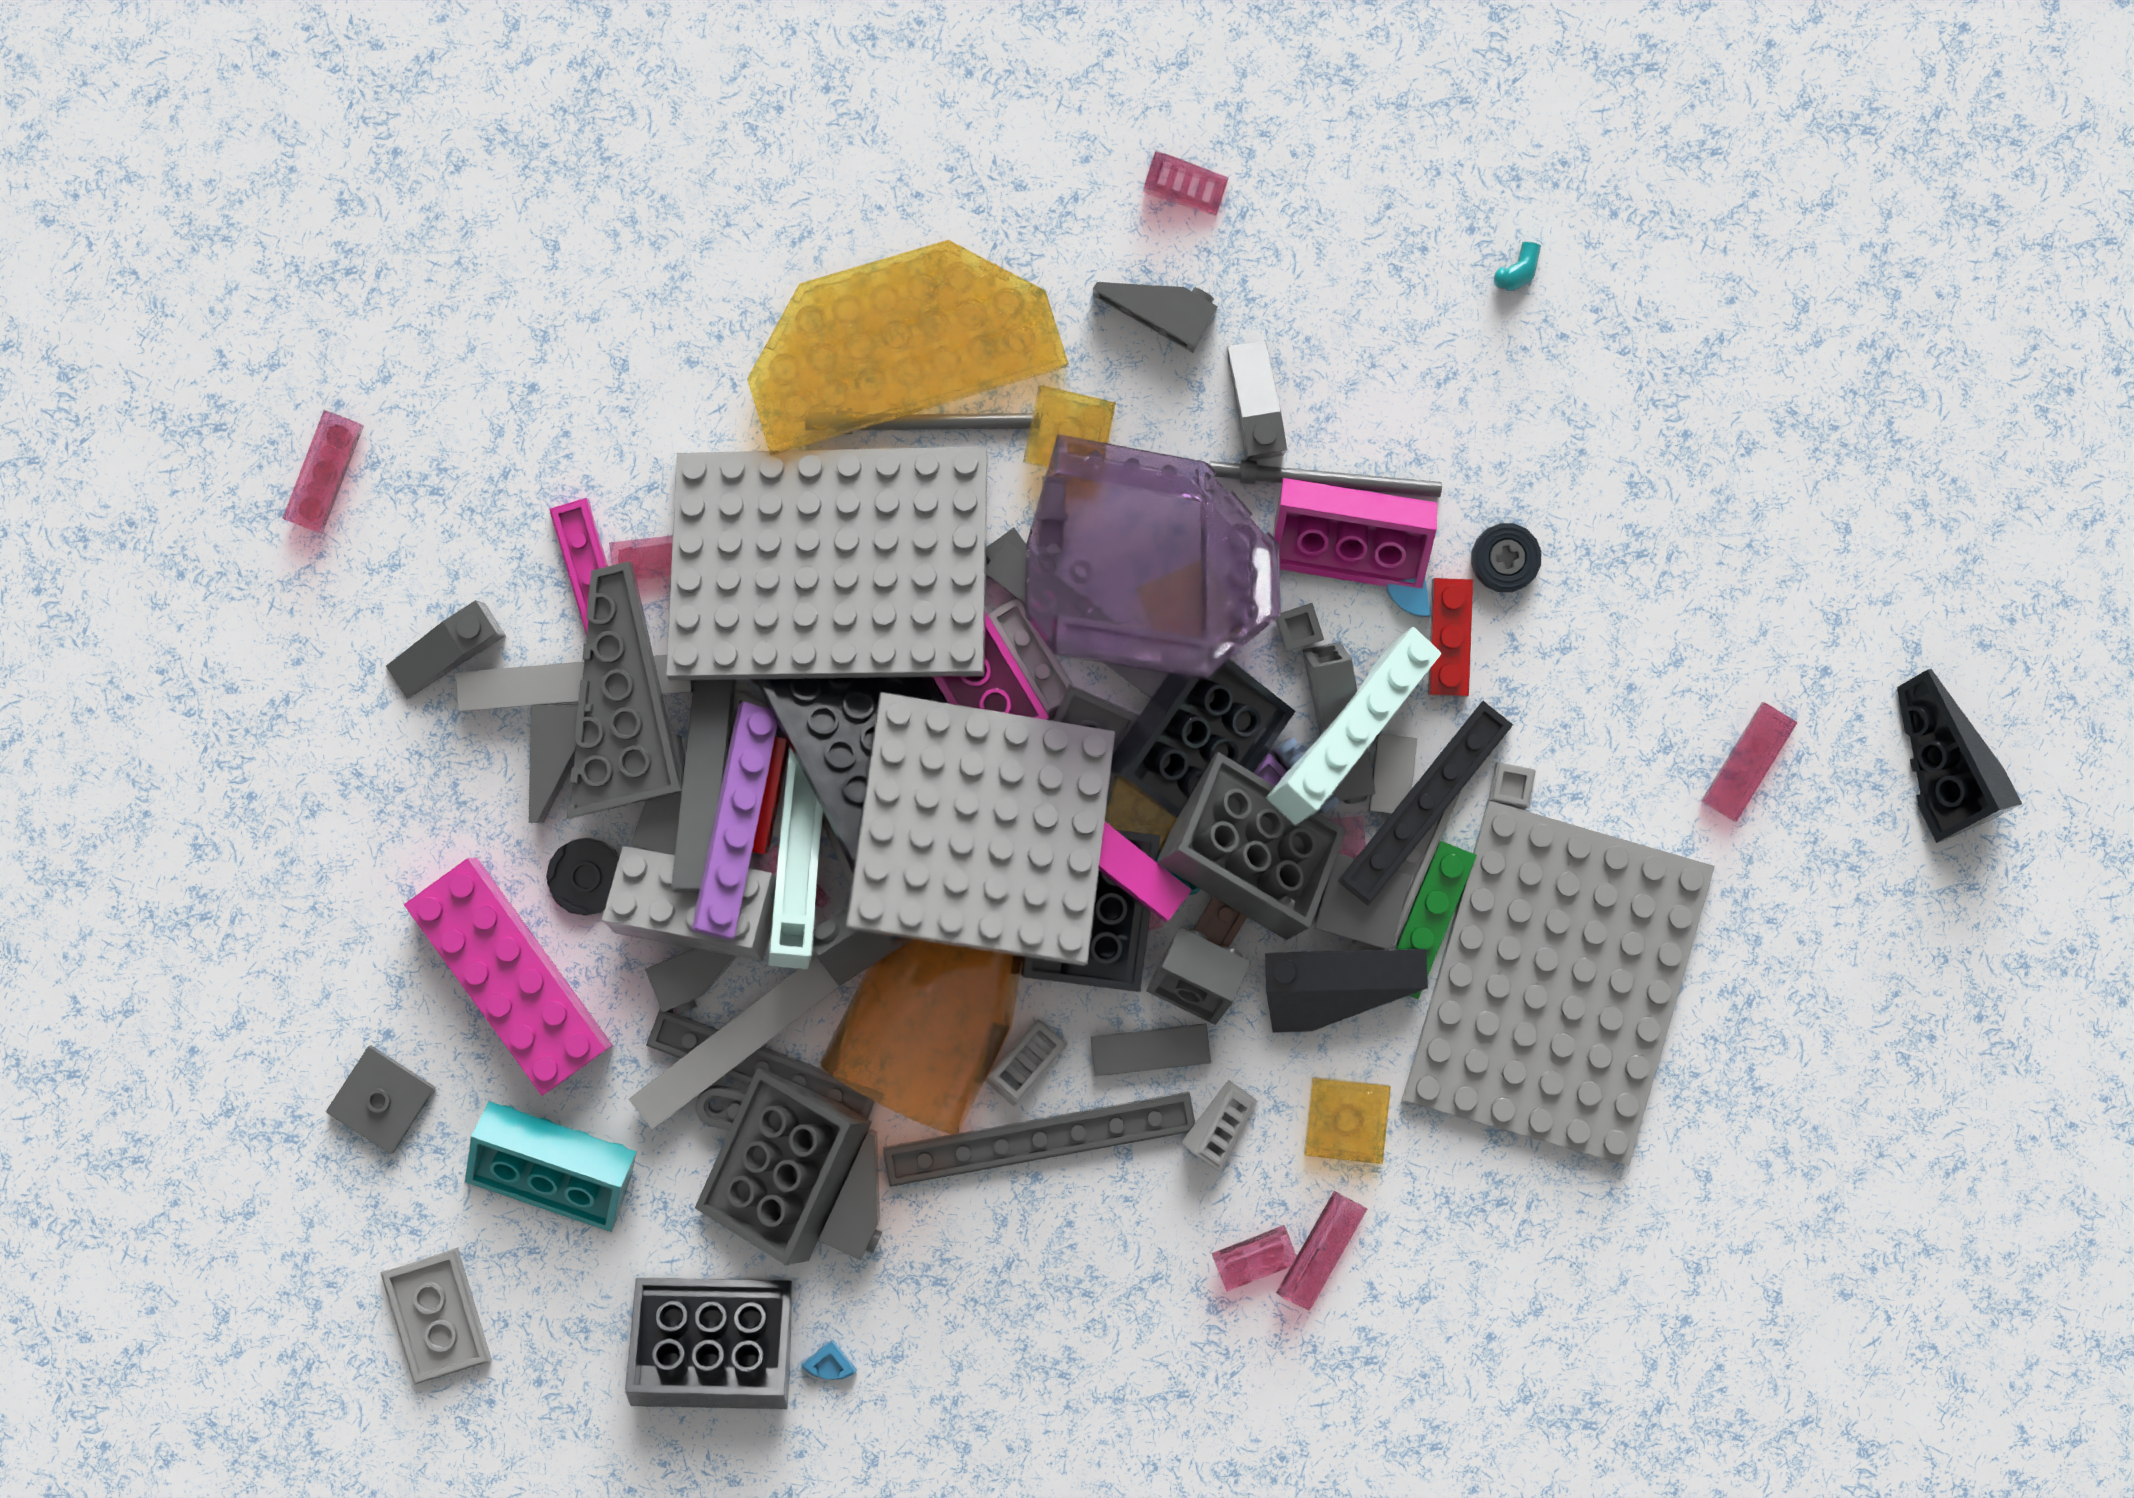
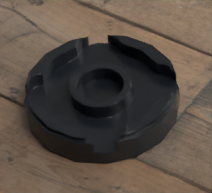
(582, 875)

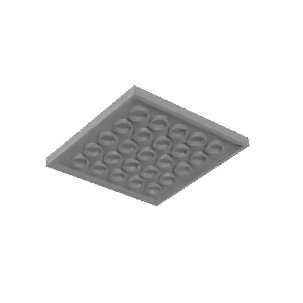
(981, 829)

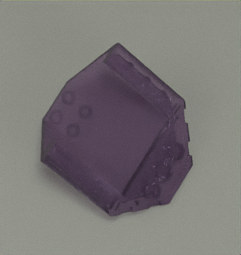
(1146, 561)

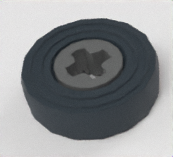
(1495, 574)

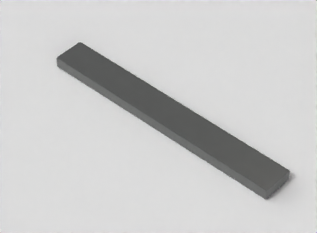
(1039, 1139)

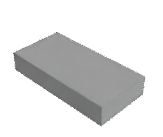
(1392, 771)

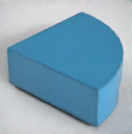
(1410, 599)
(829, 1363)

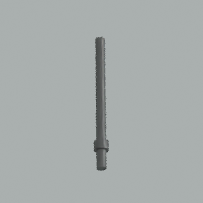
(955, 421)
(1249, 472)

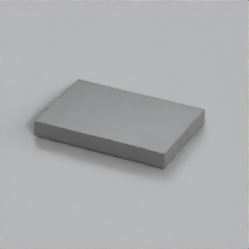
(436, 1316)

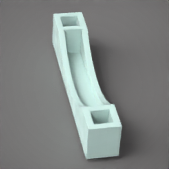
(1345, 740)
(796, 872)

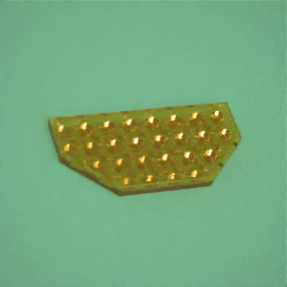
(898, 343)

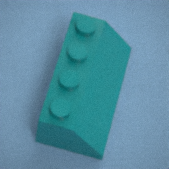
(549, 1166)

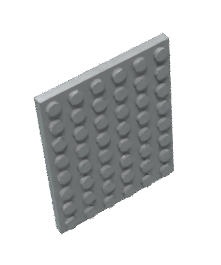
(829, 564)
(1558, 983)

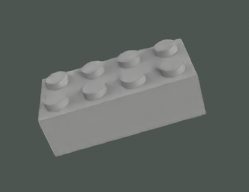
(648, 908)

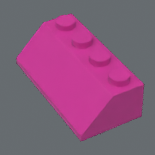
(1354, 534)

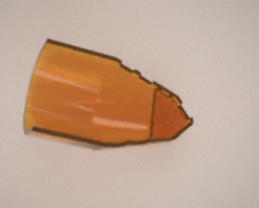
(926, 1030)

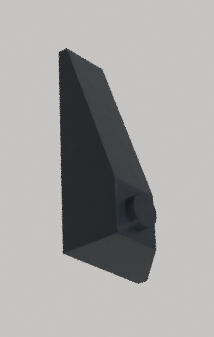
(1954, 766)
(1330, 986)

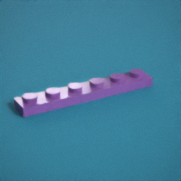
(735, 822)

